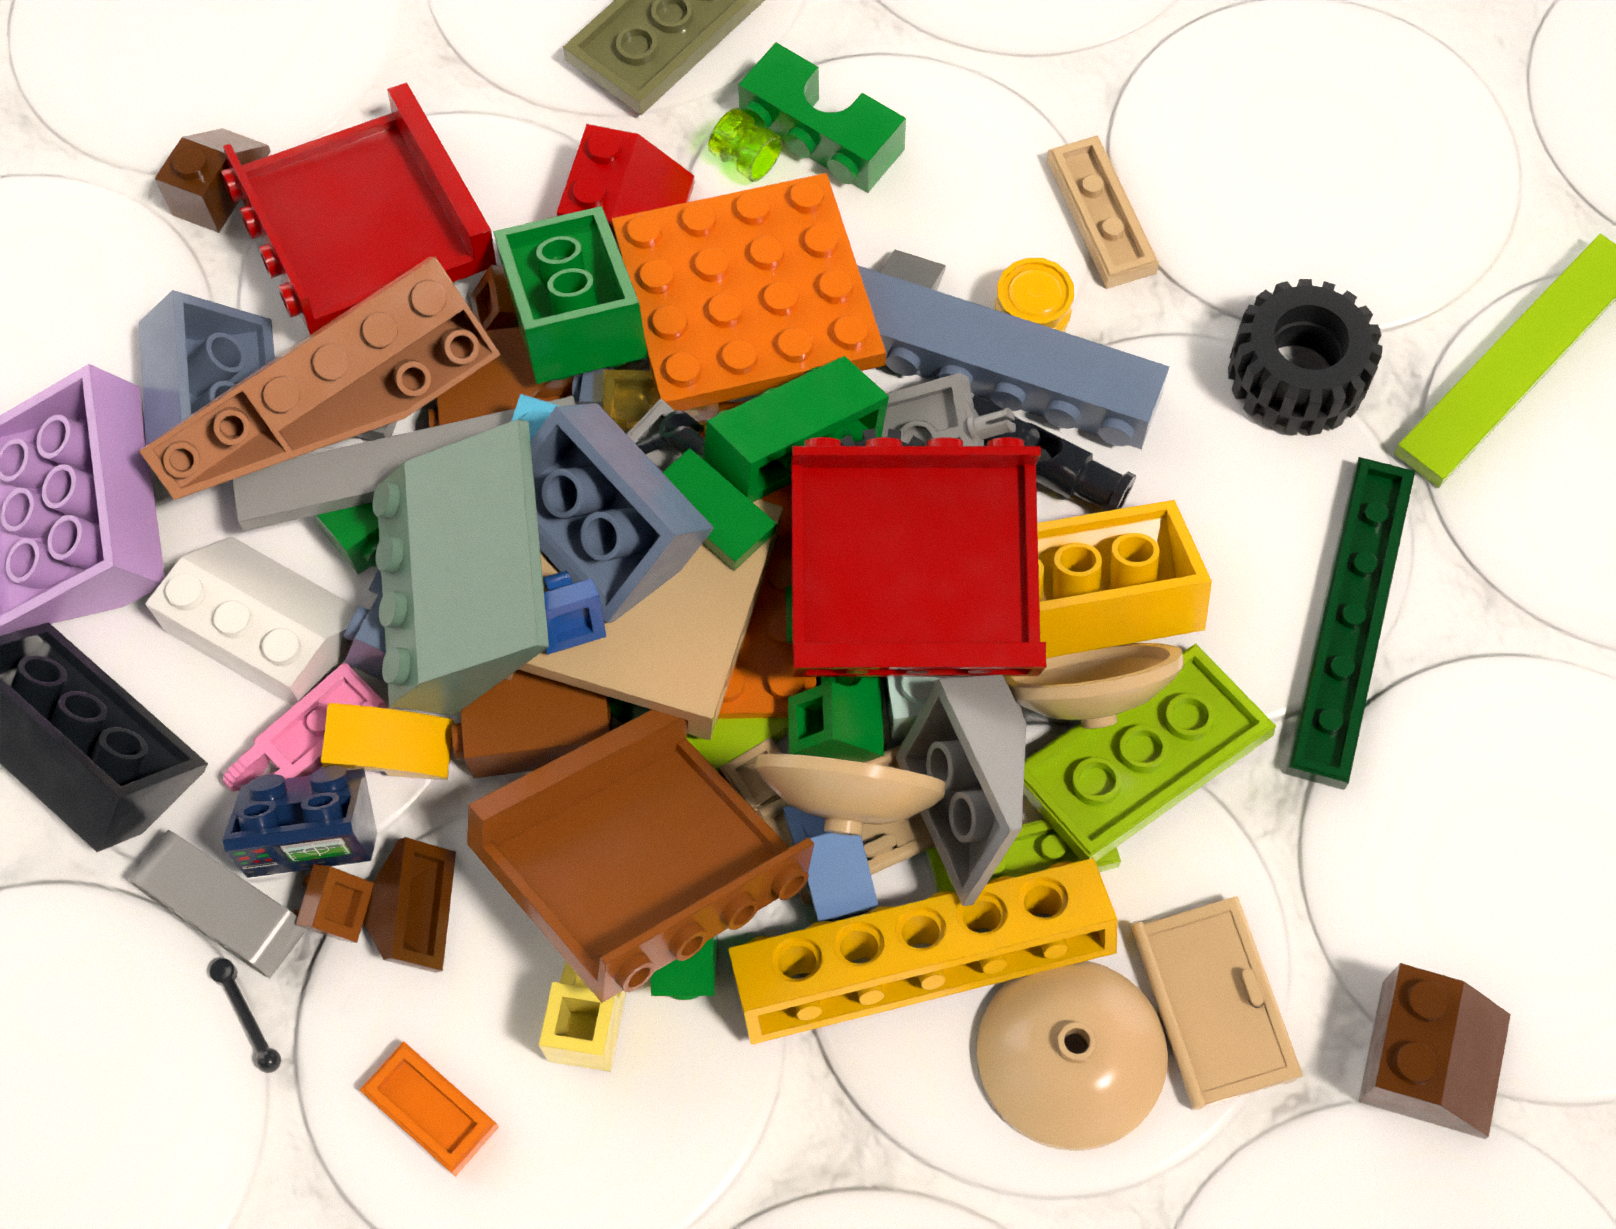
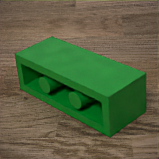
(756, 439)

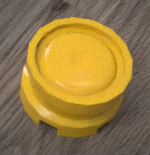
(1036, 292)

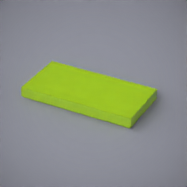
(1121, 777)

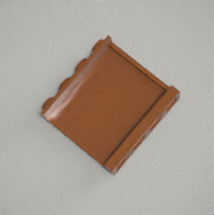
(632, 852)

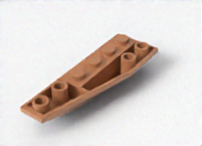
(331, 386)

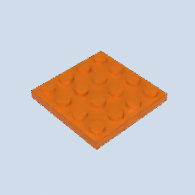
(747, 291)

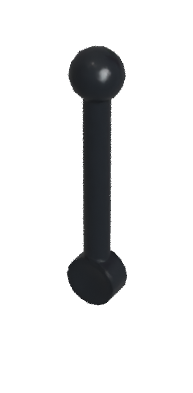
(224, 974)

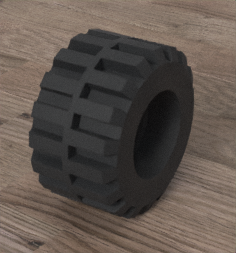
(1314, 320)

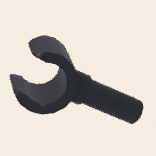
(676, 430)

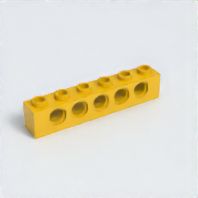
(901, 975)

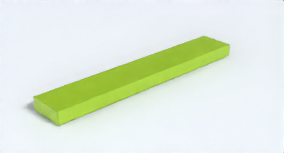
(1513, 365)

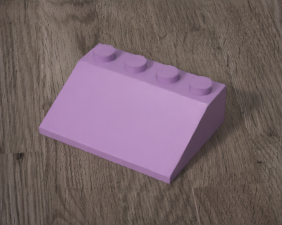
(75, 503)

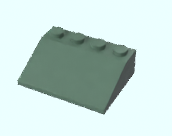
(460, 570)

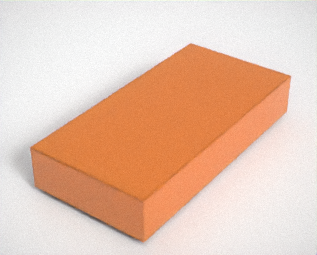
(429, 1108)

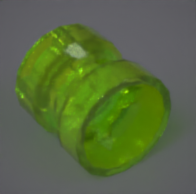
(744, 144)

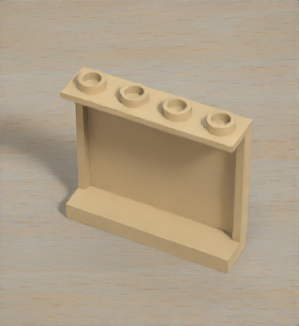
(676, 643)

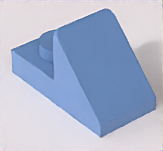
(838, 869)

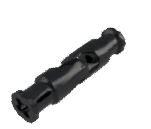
(1071, 468)

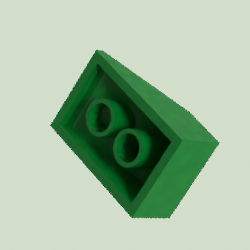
(571, 295)

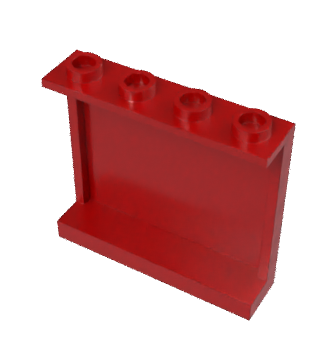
(359, 211)
(915, 559)

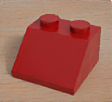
(622, 175)

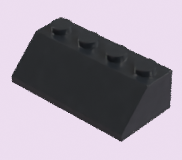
(86, 740)

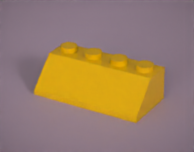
(1119, 579)

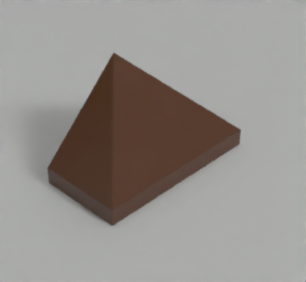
(412, 904)

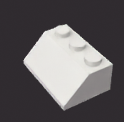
(254, 617)

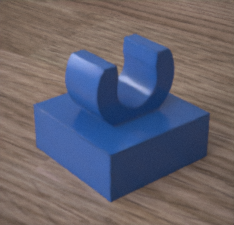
(572, 612)

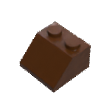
(1435, 1051)

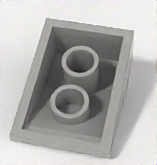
(976, 743)

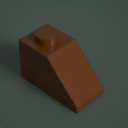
(193, 177)

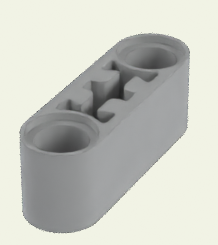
(218, 903)

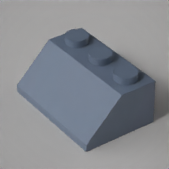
(194, 355)
(609, 509)

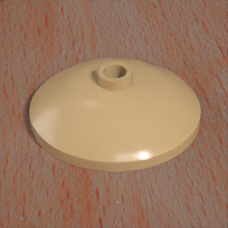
(1098, 682)
(848, 790)
(1063, 1095)

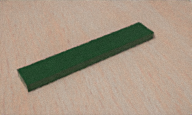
(1350, 624)

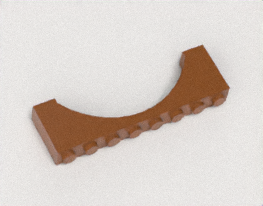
(530, 717)

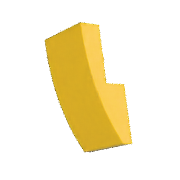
(387, 741)

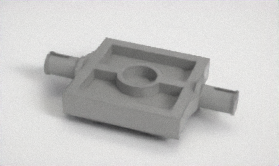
(943, 410)

